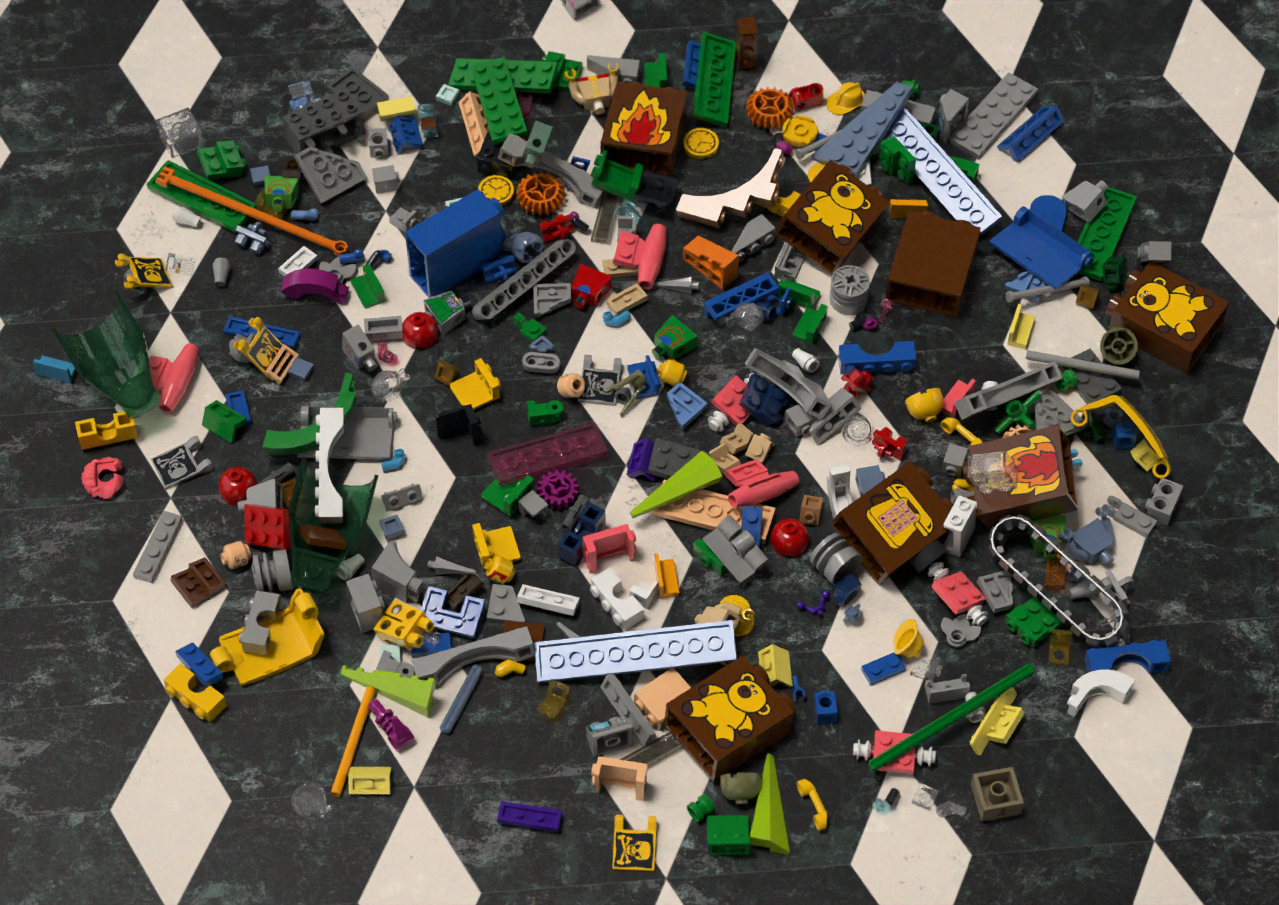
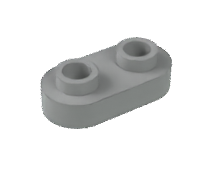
(541, 362)

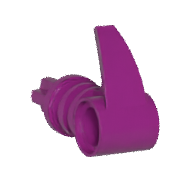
(397, 733)

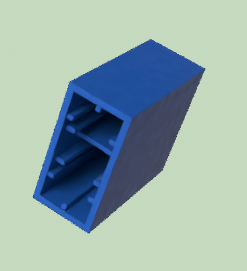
(455, 243)

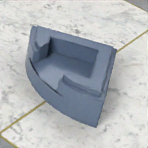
(542, 345)

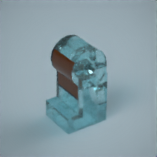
(427, 120)

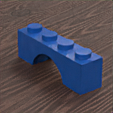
(899, 358)
(1151, 656)

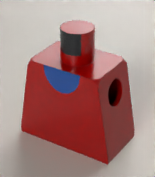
(590, 286)

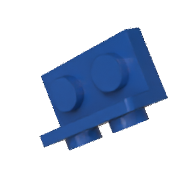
(405, 133)
(648, 368)

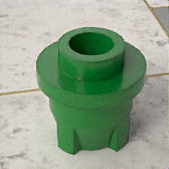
(915, 86)

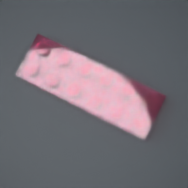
(547, 453)

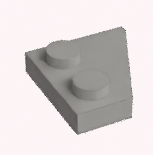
(550, 297)

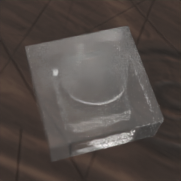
(925, 797)

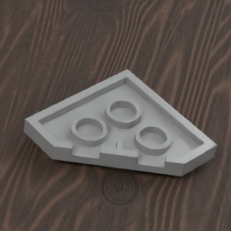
(328, 172)
(1053, 411)

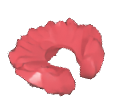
(91, 480)

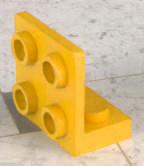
(494, 543)

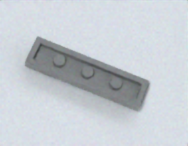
(157, 546)
(626, 707)

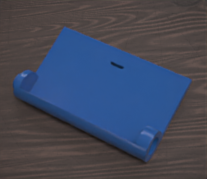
(1042, 248)

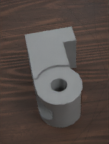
(390, 665)

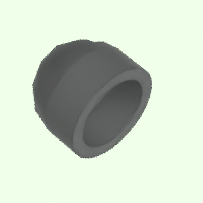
(623, 395)

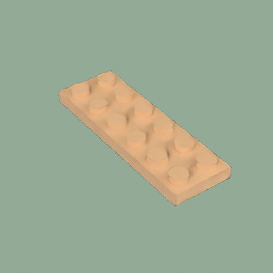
(708, 509)

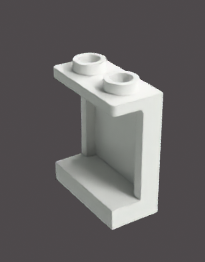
(961, 523)

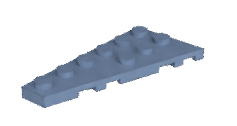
(864, 133)

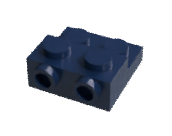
(763, 400)

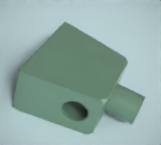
(536, 143)

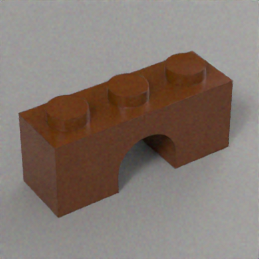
(747, 42)

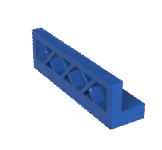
(1032, 132)
(748, 292)

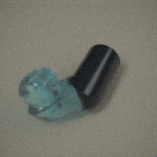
(888, 802)

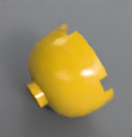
(925, 405)

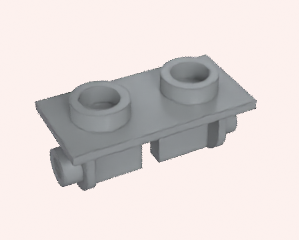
(402, 497)

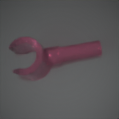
(886, 305)

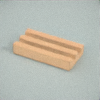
(273, 375)

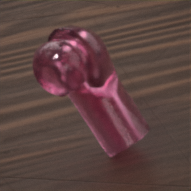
(385, 355)

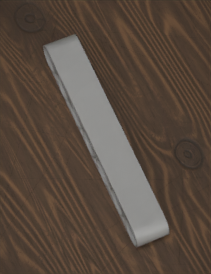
(517, 283)

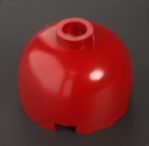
(419, 330)
(234, 484)
(789, 538)

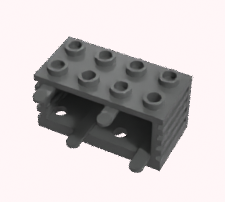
(322, 120)

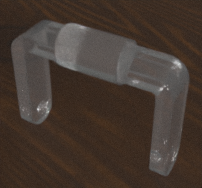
(1116, 619)

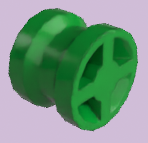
(1068, 379)

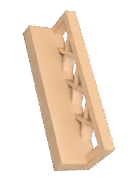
(474, 121)

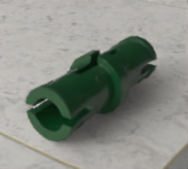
(1095, 427)

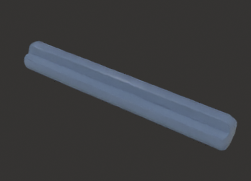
(461, 699)

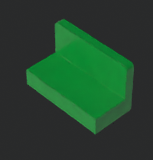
(656, 72)
(368, 288)
(799, 293)
(810, 324)
(222, 420)

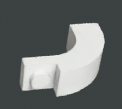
(839, 488)
(1099, 682)

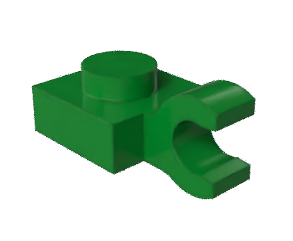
(530, 330)

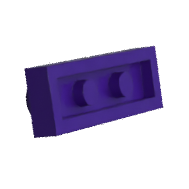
(529, 816)

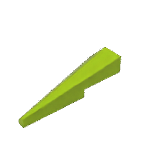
(693, 476)
(406, 691)
(768, 821)

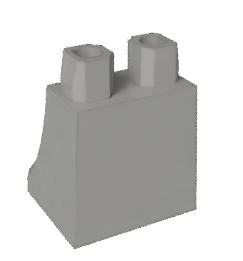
(395, 576)

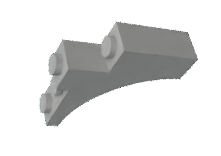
(790, 379)

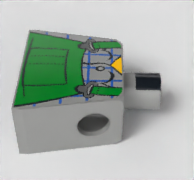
(447, 310)

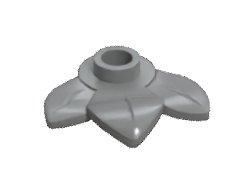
(341, 270)
(960, 629)

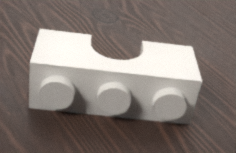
(624, 611)

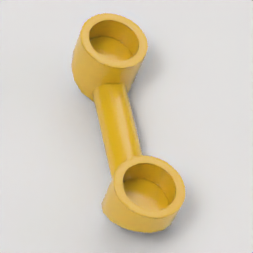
(951, 424)
(807, 788)

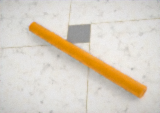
(352, 742)

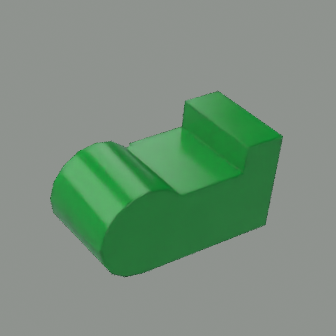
(969, 168)
(544, 413)

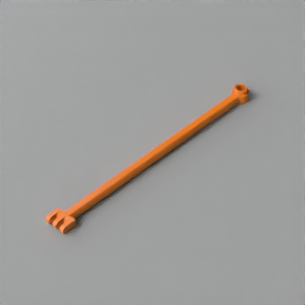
(168, 177)

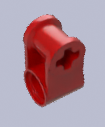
(807, 97)

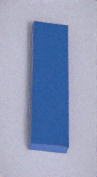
(240, 326)

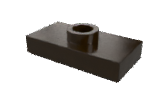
(291, 169)
(467, 585)

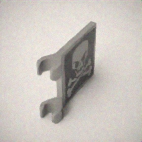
(598, 380)
(179, 465)

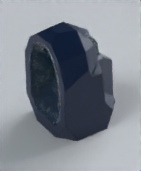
(846, 589)

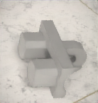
(1119, 586)

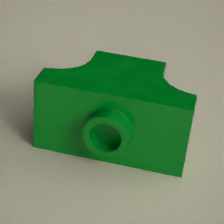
(708, 558)

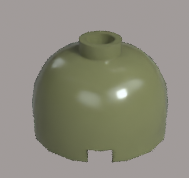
(1118, 345)
(740, 786)

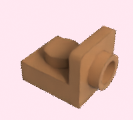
(811, 510)

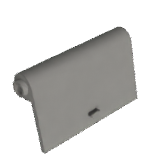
(365, 433)

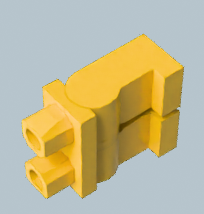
(405, 626)

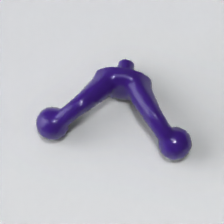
(818, 610)

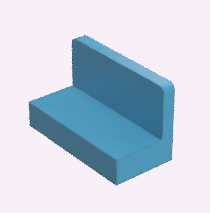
(54, 369)

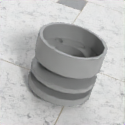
(849, 290)
(835, 558)
(272, 571)

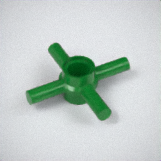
(1018, 413)

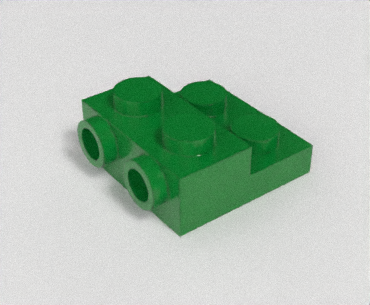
(564, 65)
(221, 160)
(897, 160)
(1032, 622)

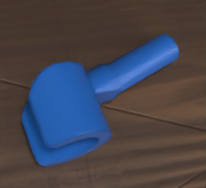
(798, 690)

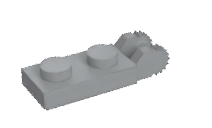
(1130, 517)

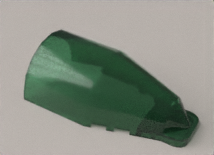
(115, 360)
(315, 564)

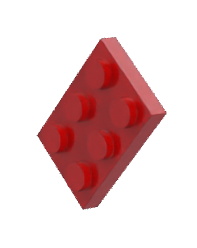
(267, 526)

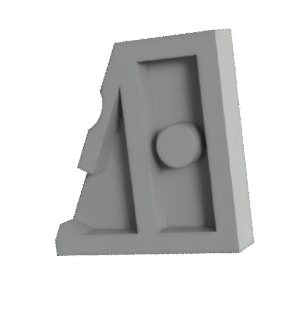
(997, 590)
(504, 605)

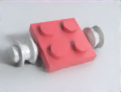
(728, 404)
(958, 593)
(884, 741)

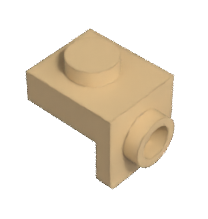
(738, 439)
(759, 447)
(723, 458)

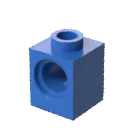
(1124, 435)
(825, 714)

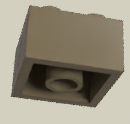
(997, 794)

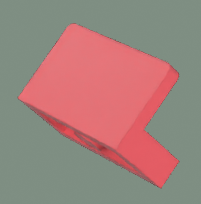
(957, 392)

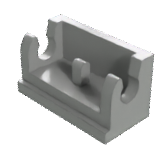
(788, 263)
(947, 690)

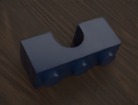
(590, 522)

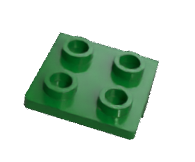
(507, 496)
(728, 835)

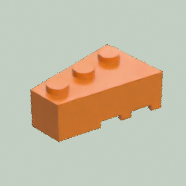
(712, 261)

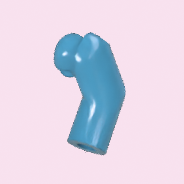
(613, 320)

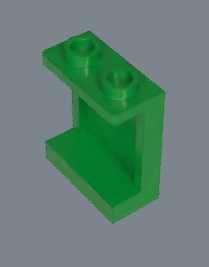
(615, 177)

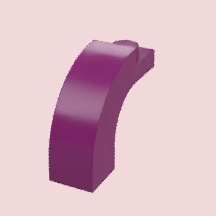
(314, 281)

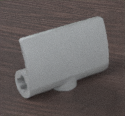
(736, 549)

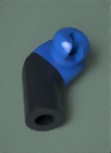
(379, 255)

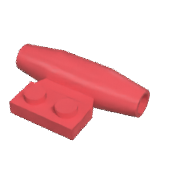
(646, 254)
(174, 377)
(757, 484)

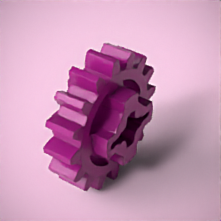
(558, 488)

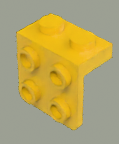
(477, 387)

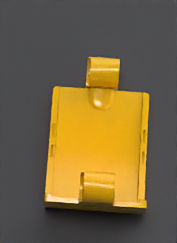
(1138, 420)
(294, 639)

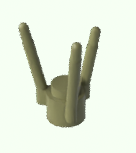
(635, 380)

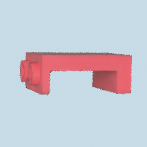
(607, 544)

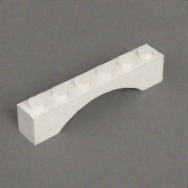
(330, 502)

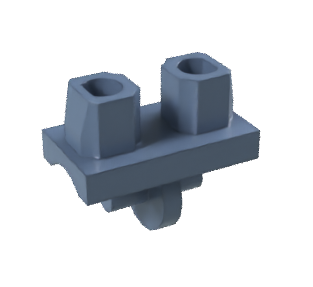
(245, 235)

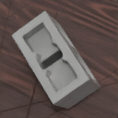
(1166, 502)

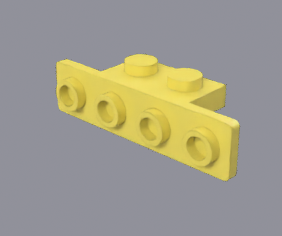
(998, 722)

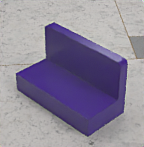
(640, 459)

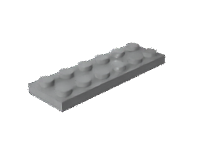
(993, 115)

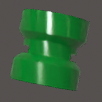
(700, 807)

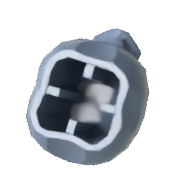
(524, 246)

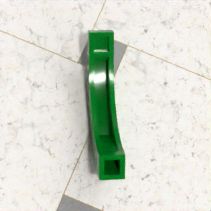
(305, 439)

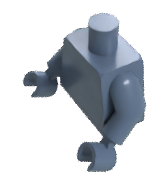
(1092, 541)

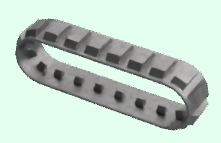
(1007, 524)

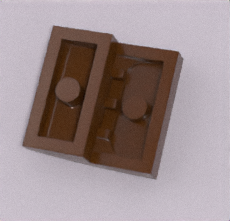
(198, 582)

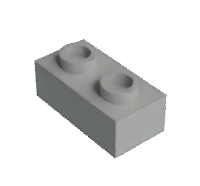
(383, 328)

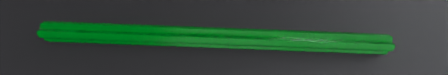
(951, 717)

